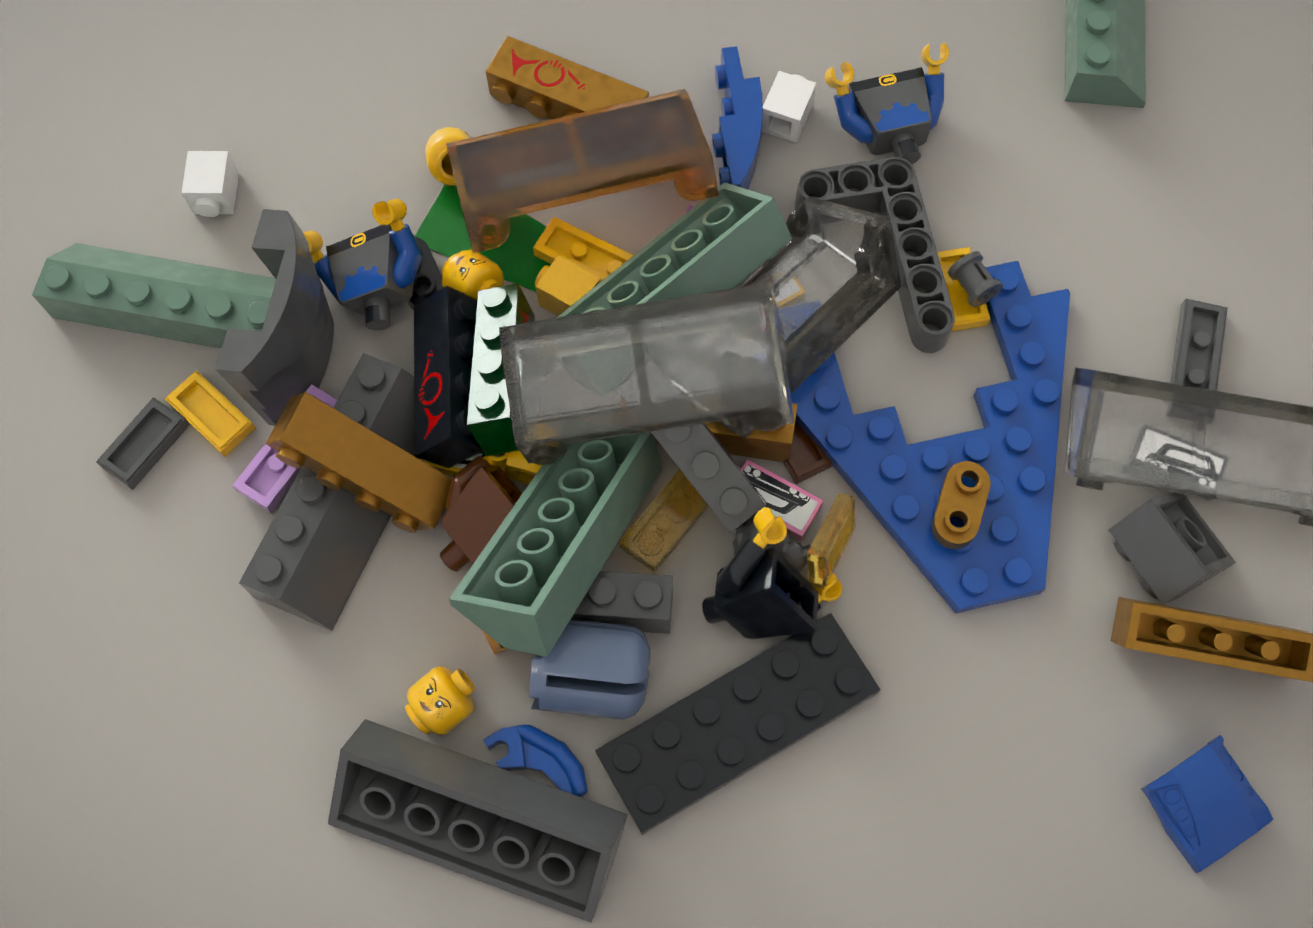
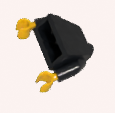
(763, 591)

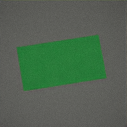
(447, 234)

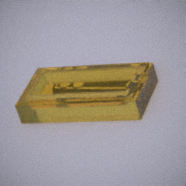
(831, 540)

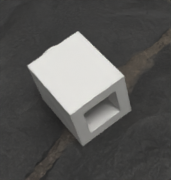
(788, 106)
(210, 182)

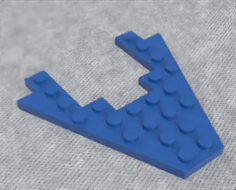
(1014, 447)

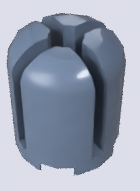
(593, 671)

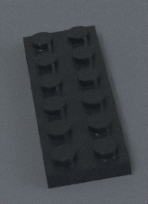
(736, 723)

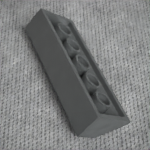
(321, 533)
(476, 819)

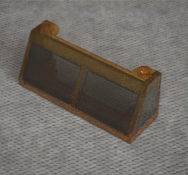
(579, 160)

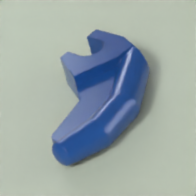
(539, 751)

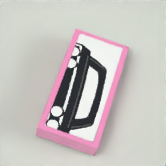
(784, 499)

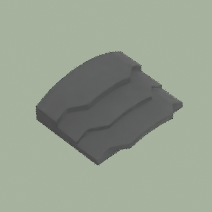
(297, 329)

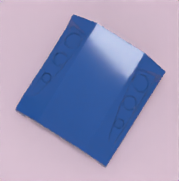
(1207, 805)

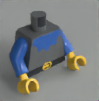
(891, 109)
(372, 267)

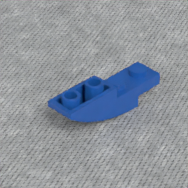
(740, 121)

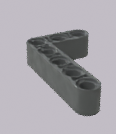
(912, 235)

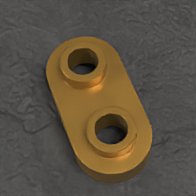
(960, 502)

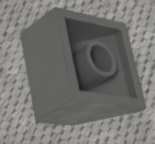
(1170, 546)

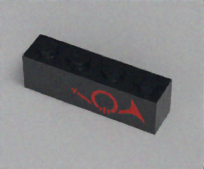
(443, 377)

